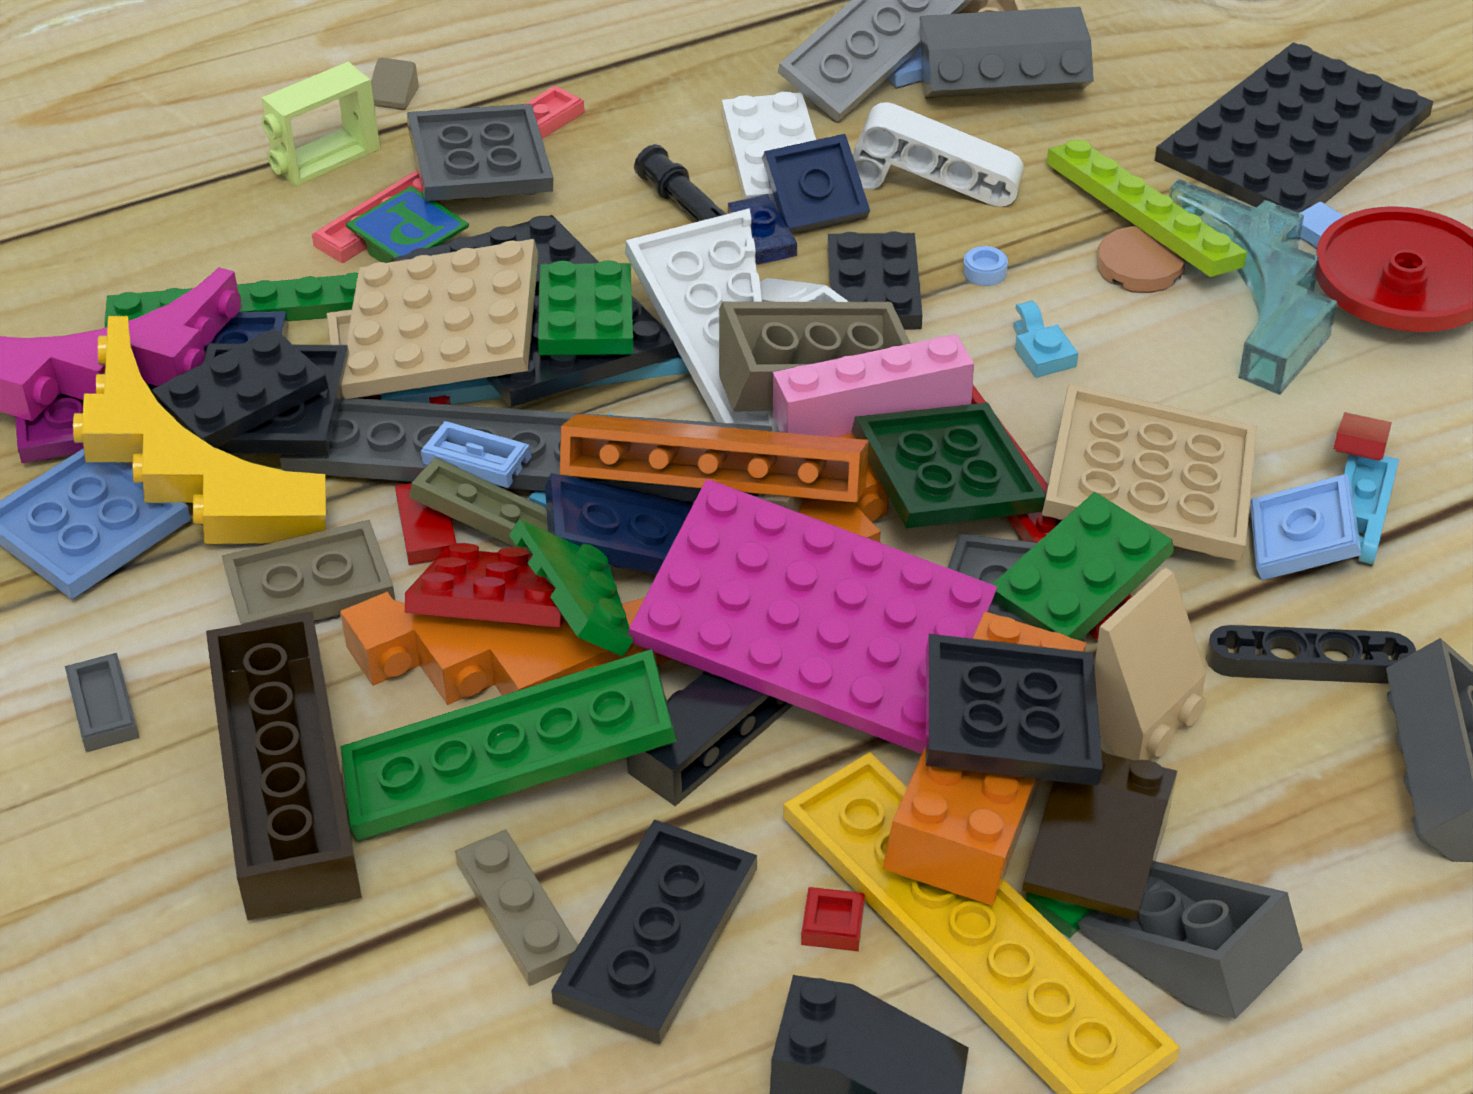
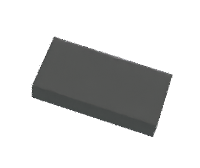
(101, 702)

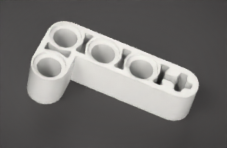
(986, 170)

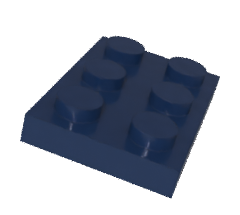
(622, 523)

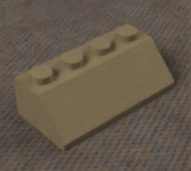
(785, 335)

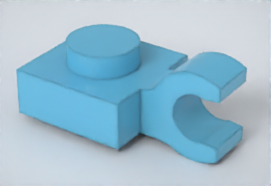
(1042, 348)

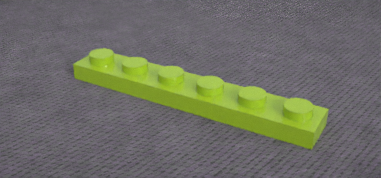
(1147, 208)

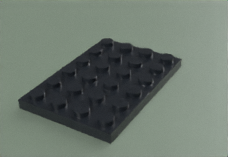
(1294, 130)
(561, 372)

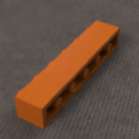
(731, 456)

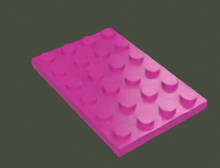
(806, 612)

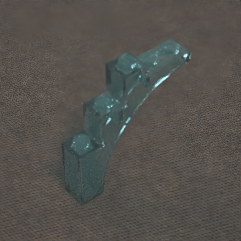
(1281, 279)

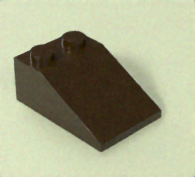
(1103, 838)

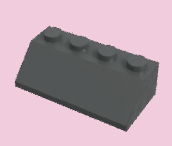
(1005, 52)
(1435, 725)

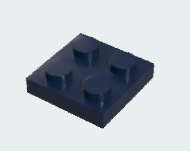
(816, 184)

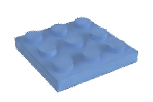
(83, 522)

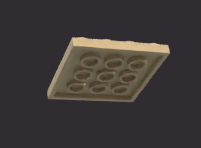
(441, 319)
(1158, 463)

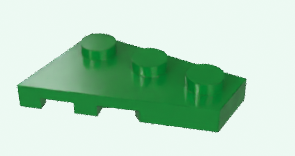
(582, 583)

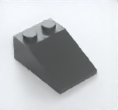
(1203, 937)

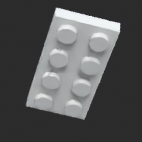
(759, 126)

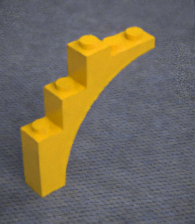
(229, 495)

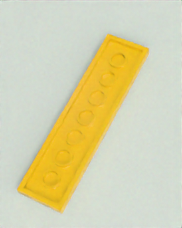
(997, 957)

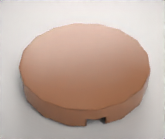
(1138, 261)

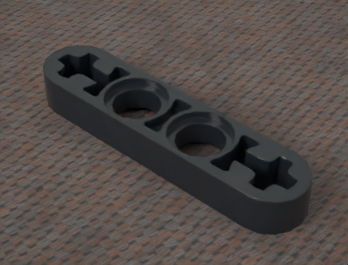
(1310, 648)

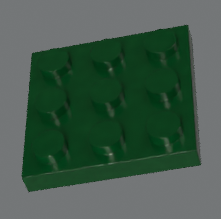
(948, 465)

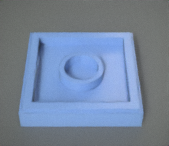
(1304, 527)

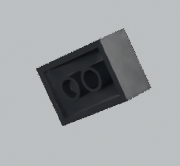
(855, 1043)

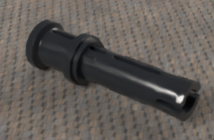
(673, 183)

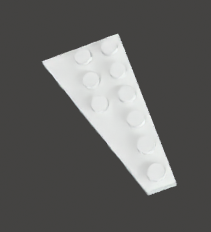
(687, 278)

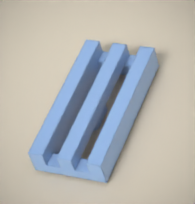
(474, 456)

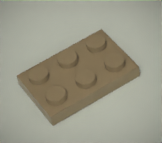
(308, 574)

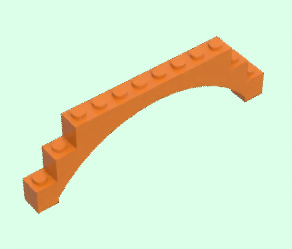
(476, 654)

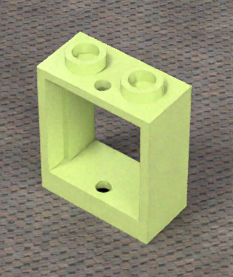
(332, 151)

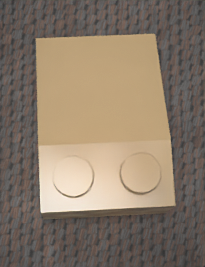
(1148, 671)

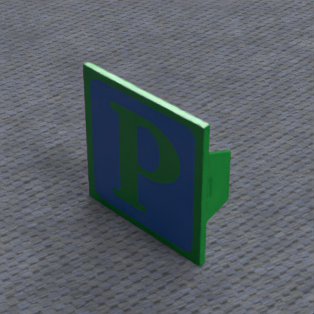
(405, 225)

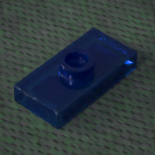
(770, 232)

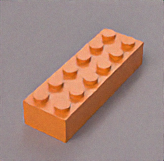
(964, 824)

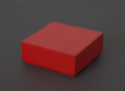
(833, 919)

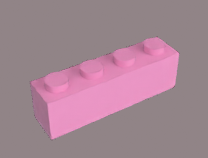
(902, 378)

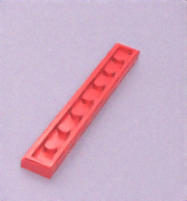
(552, 111)

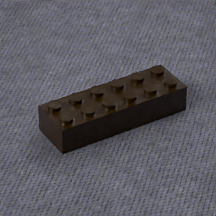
(281, 767)

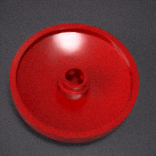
(1399, 268)

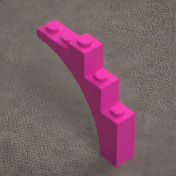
(162, 343)

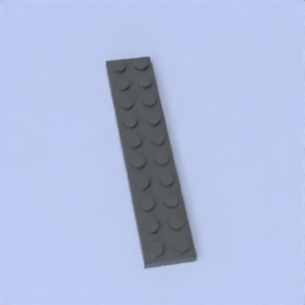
(387, 439)

